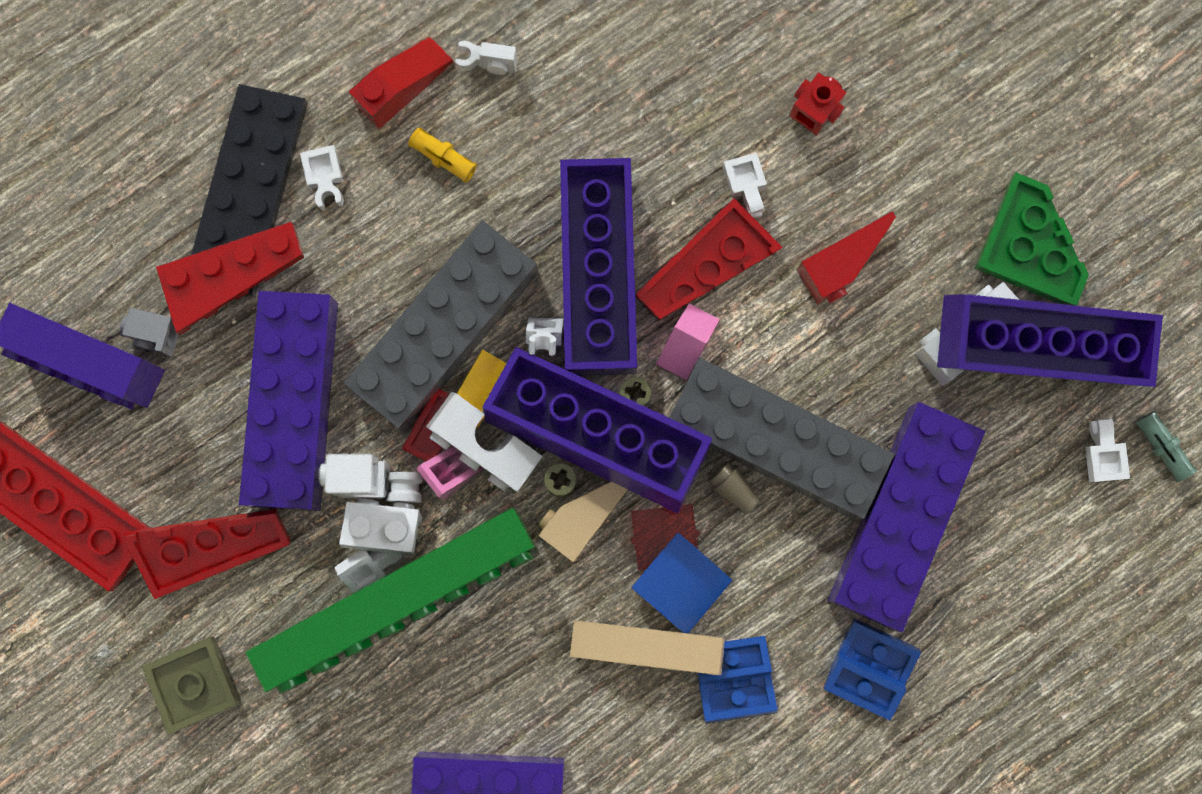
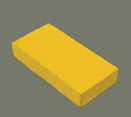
(481, 380)

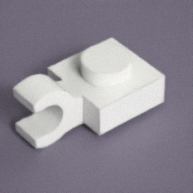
(493, 57)
(746, 179)
(1106, 459)
(365, 568)

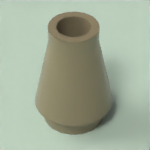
(733, 487)

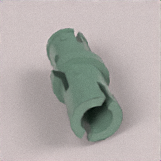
(1166, 446)

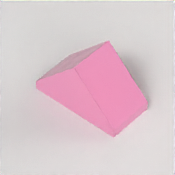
(687, 341)
(447, 473)

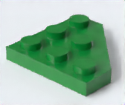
(1033, 244)

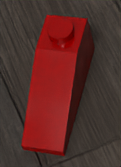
(399, 81)
(837, 266)

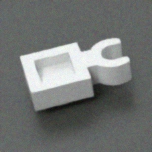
(322, 172)
(544, 334)

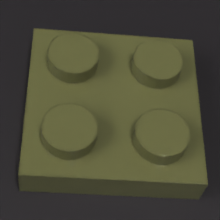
(190, 685)

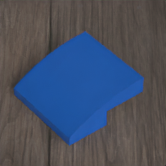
(681, 583)
(872, 669)
(744, 683)

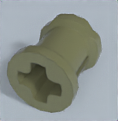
(638, 382)
(557, 469)

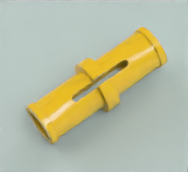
(442, 154)

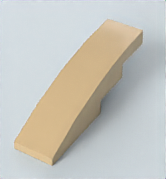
(647, 647)

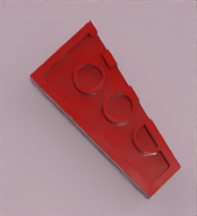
(715, 255)
(214, 277)
(196, 550)

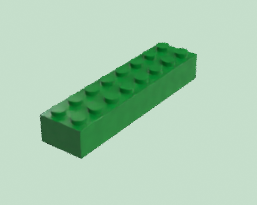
(386, 603)

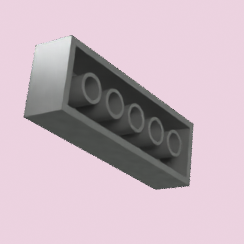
(442, 326)
(782, 440)

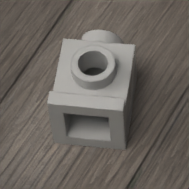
(150, 331)

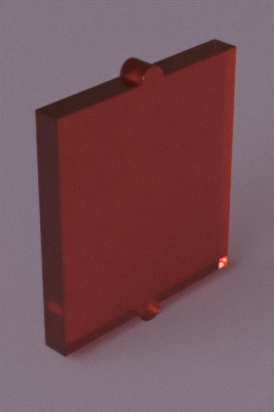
(657, 527)

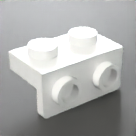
(380, 527)

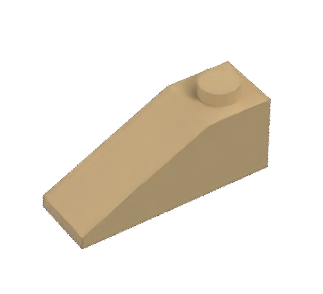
(580, 519)

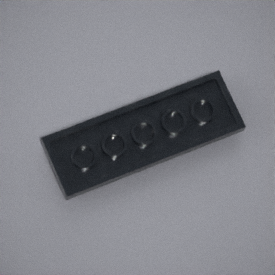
(251, 167)

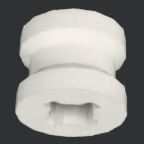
(404, 487)

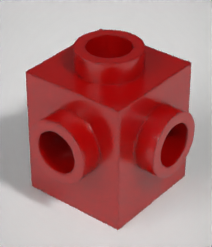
(818, 103)

